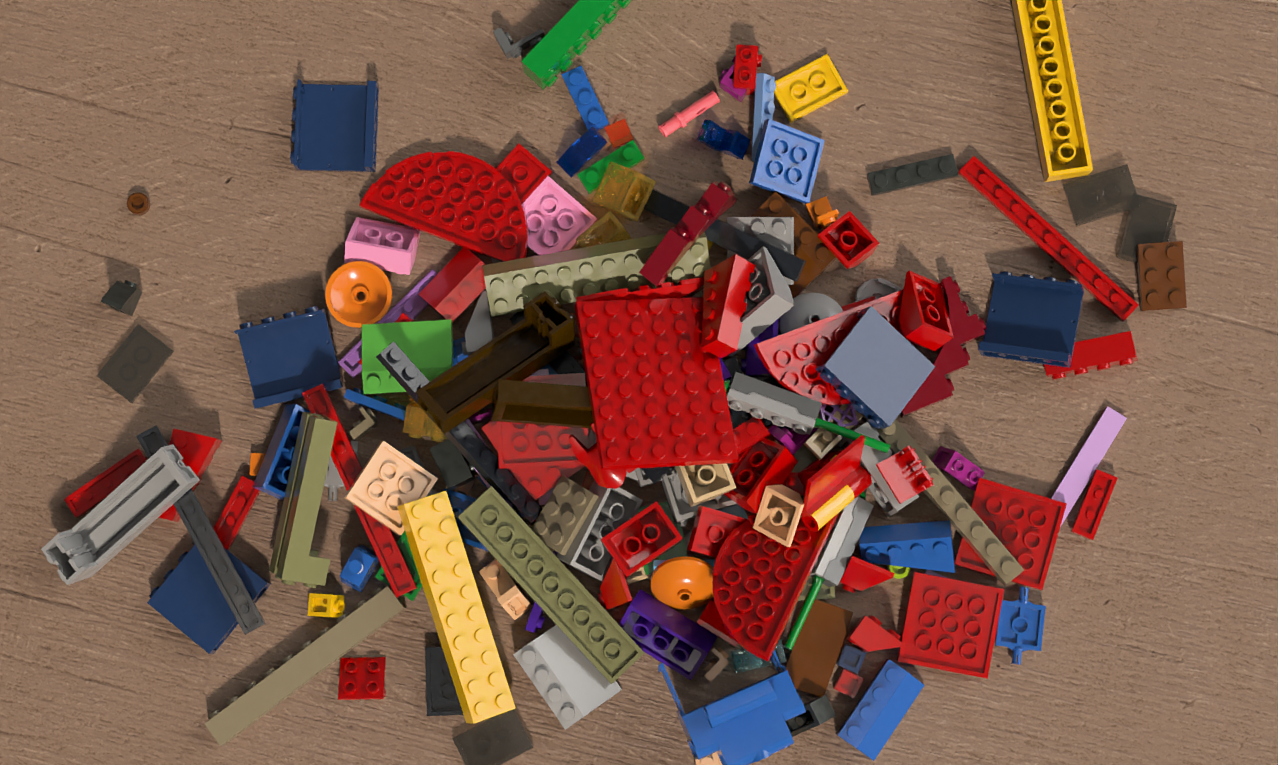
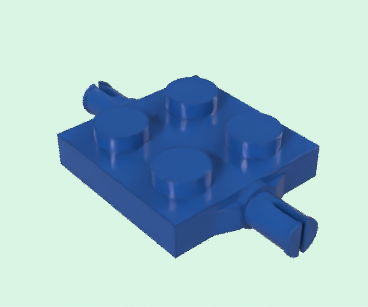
(1020, 625)

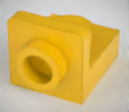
(325, 605)

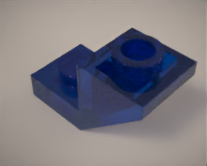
(723, 140)
(581, 151)

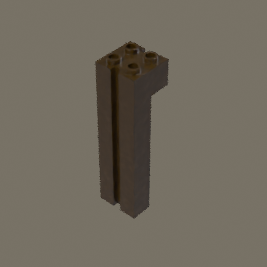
(510, 356)
(541, 404)

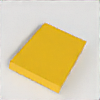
(809, 88)

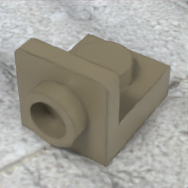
(362, 428)

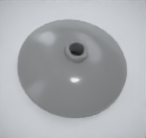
(807, 307)

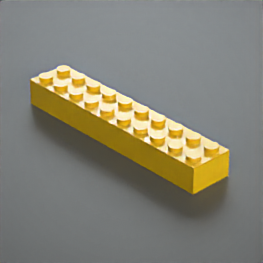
(1052, 89)
(456, 607)

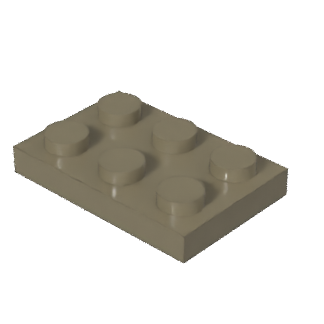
(564, 515)

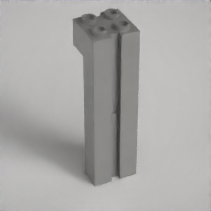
(121, 516)

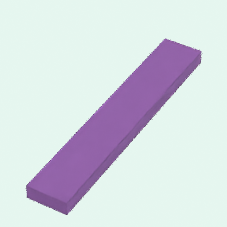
(410, 304)

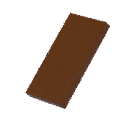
(818, 647)

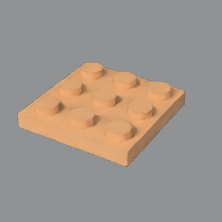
(388, 482)

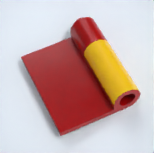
(835, 486)

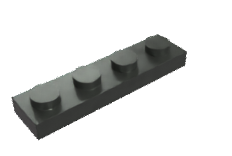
(912, 174)

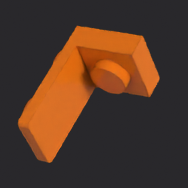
(821, 213)

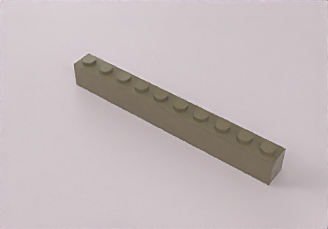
(956, 509)
(306, 665)

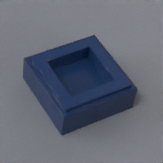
(851, 658)

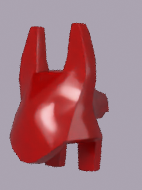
(590, 459)

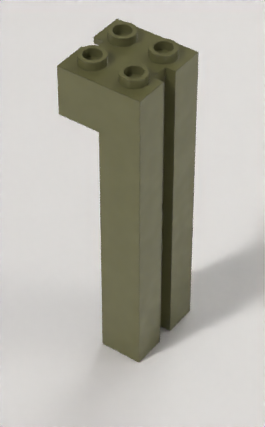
(292, 556)

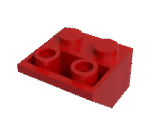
(870, 636)

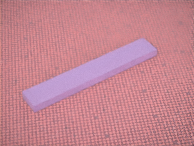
(1088, 458)

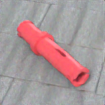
(689, 113)

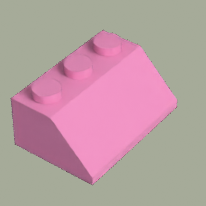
(383, 245)

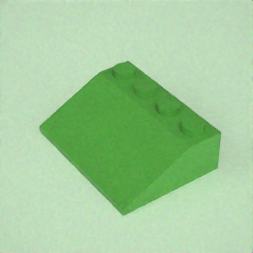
(423, 342)

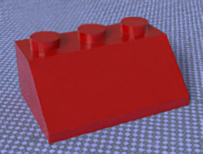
(455, 285)
(756, 468)

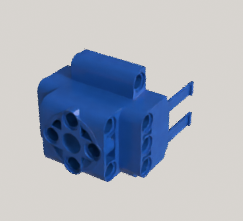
(745, 722)

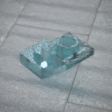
(747, 661)

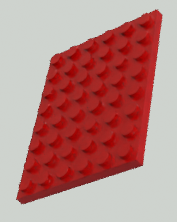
(653, 385)

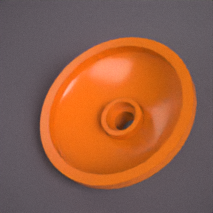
(343, 293)
(683, 583)

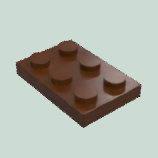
(1161, 276)

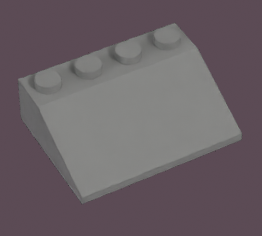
(766, 300)
(564, 676)

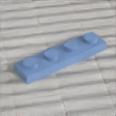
(763, 106)

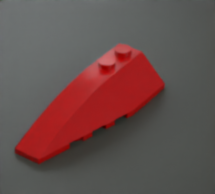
(685, 289)

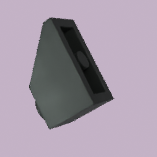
(122, 297)
(816, 713)

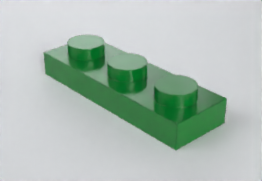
(627, 156)

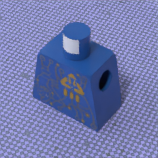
(359, 568)

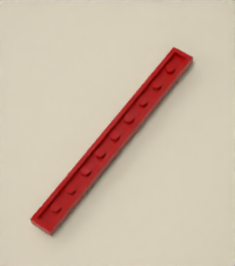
(1048, 239)
(349, 469)

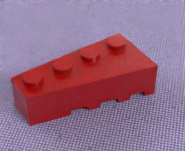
(724, 304)
(1098, 354)
(197, 454)

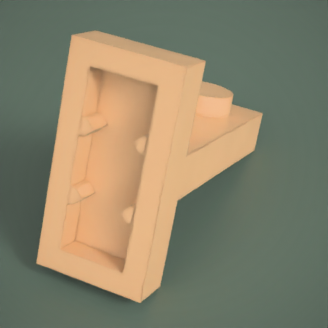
(505, 589)

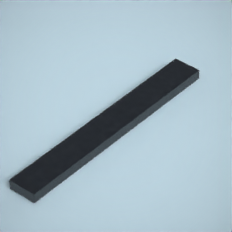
(726, 235)

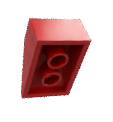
(924, 312)
(641, 539)

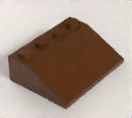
(806, 243)

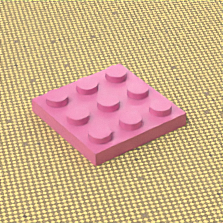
(554, 219)

